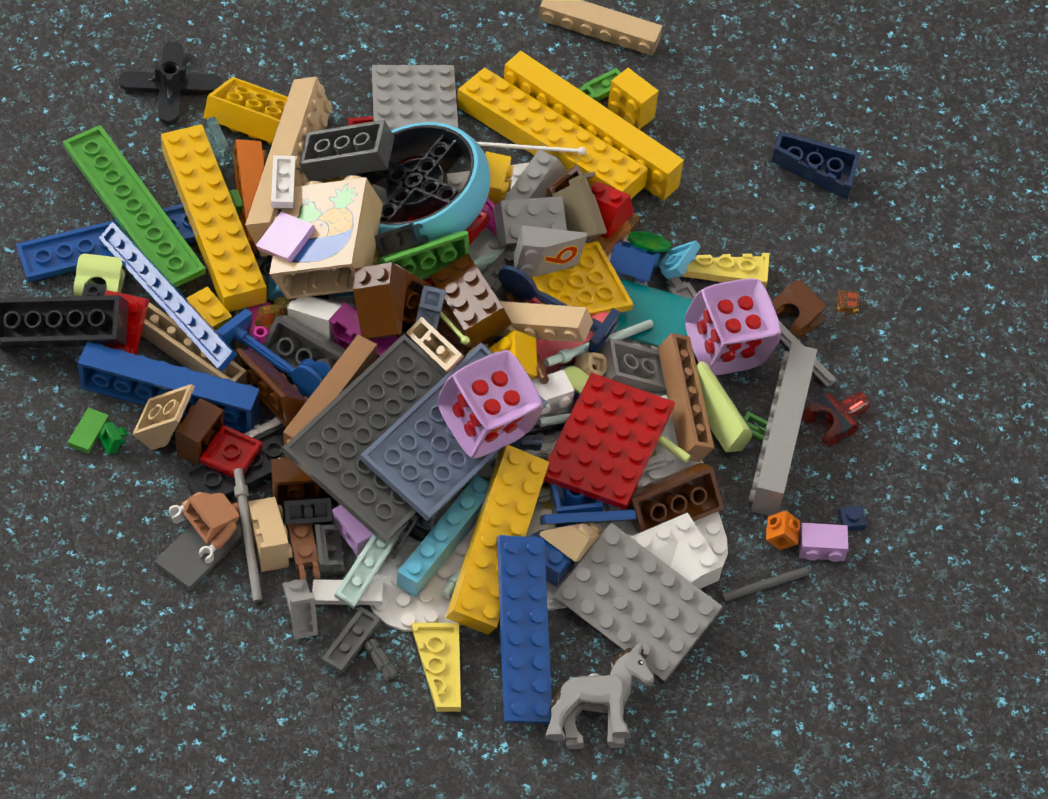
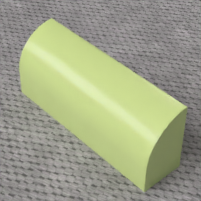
(721, 412)

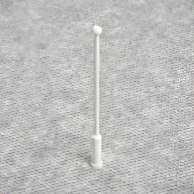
(581, 151)

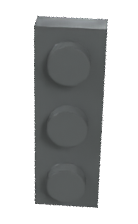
(351, 640)

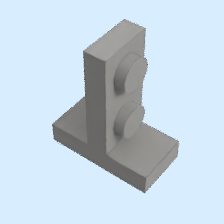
(301, 608)

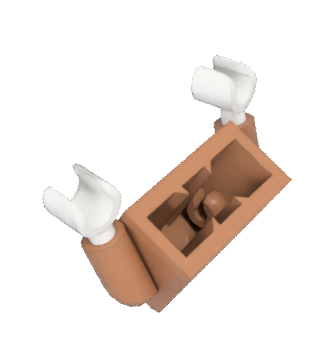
(211, 517)

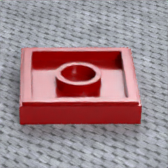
(231, 451)

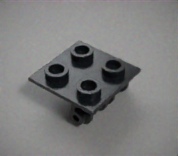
(417, 529)

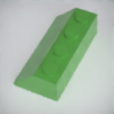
(432, 255)

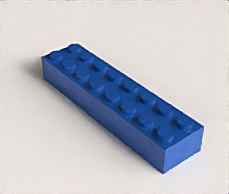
(140, 378)

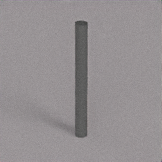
(764, 584)

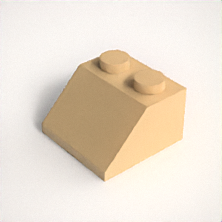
(573, 539)

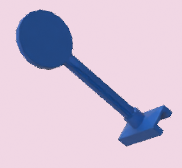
(237, 329)

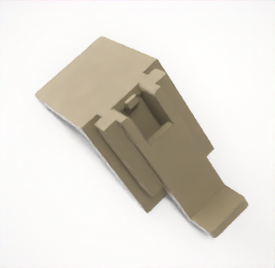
(581, 207)

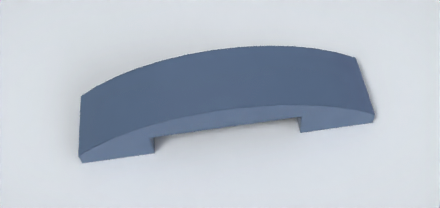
(430, 306)

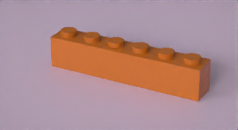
(248, 169)

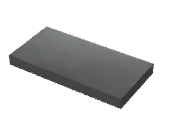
(182, 557)

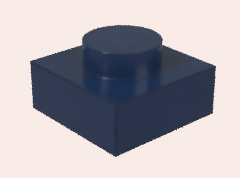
(852, 517)

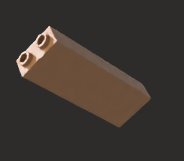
(350, 365)

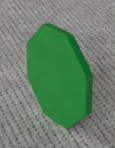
(649, 241)

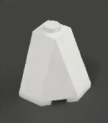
(315, 313)

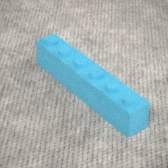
(443, 538)

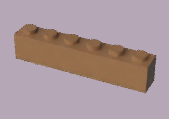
(685, 389)

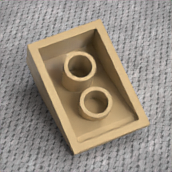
(162, 417)

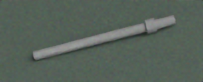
(241, 492)

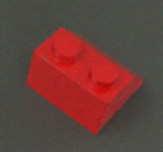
(613, 205)

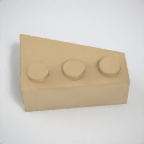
(269, 534)

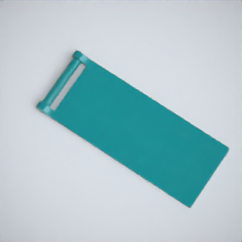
(661, 307)

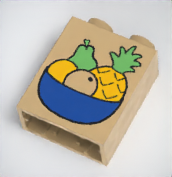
(344, 239)

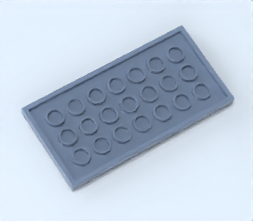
(421, 454)

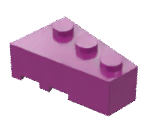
(346, 327)

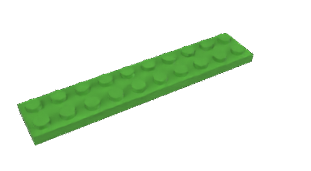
(133, 205)

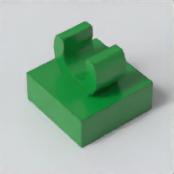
(112, 437)

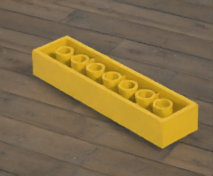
(504, 511)

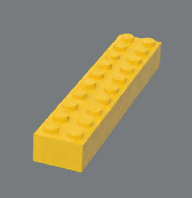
(564, 98)
(535, 124)
(213, 218)

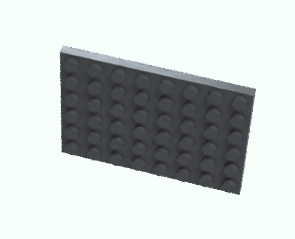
(352, 422)

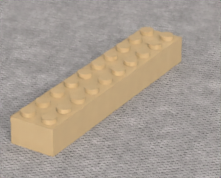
(304, 112)

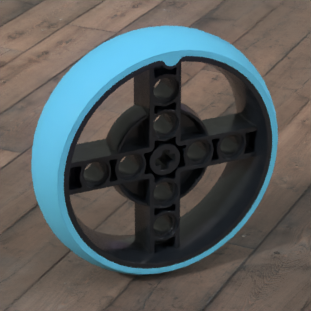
(423, 182)

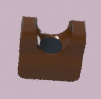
(804, 304)

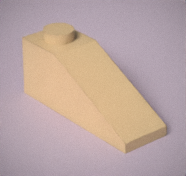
(434, 344)

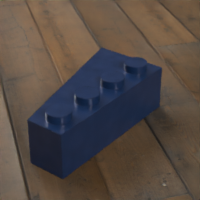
(817, 162)

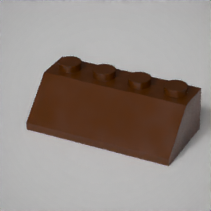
(275, 391)
(686, 491)

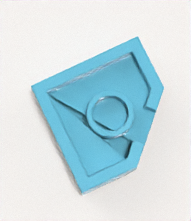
(676, 260)

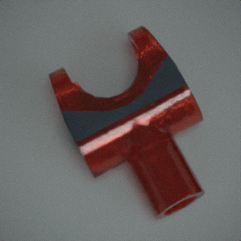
(837, 415)

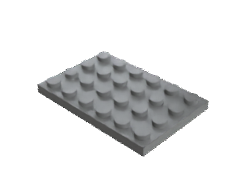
(414, 94)
(638, 600)

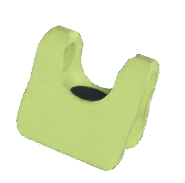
(99, 270)

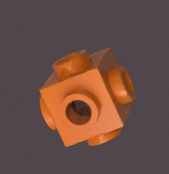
(782, 530)

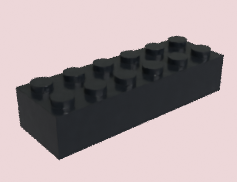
(63, 321)

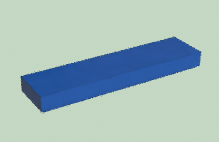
(584, 517)

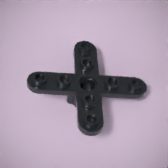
(170, 80)

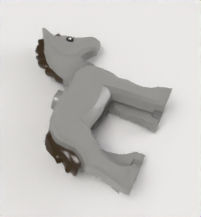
(600, 695)

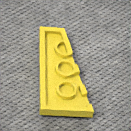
(729, 268)
(441, 662)

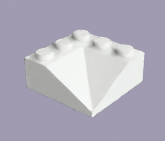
(683, 549)

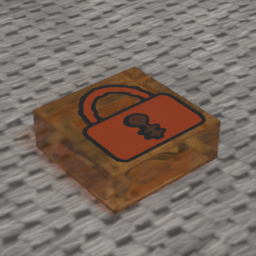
(847, 301)

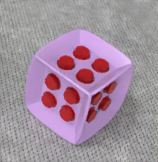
(733, 326)
(489, 404)

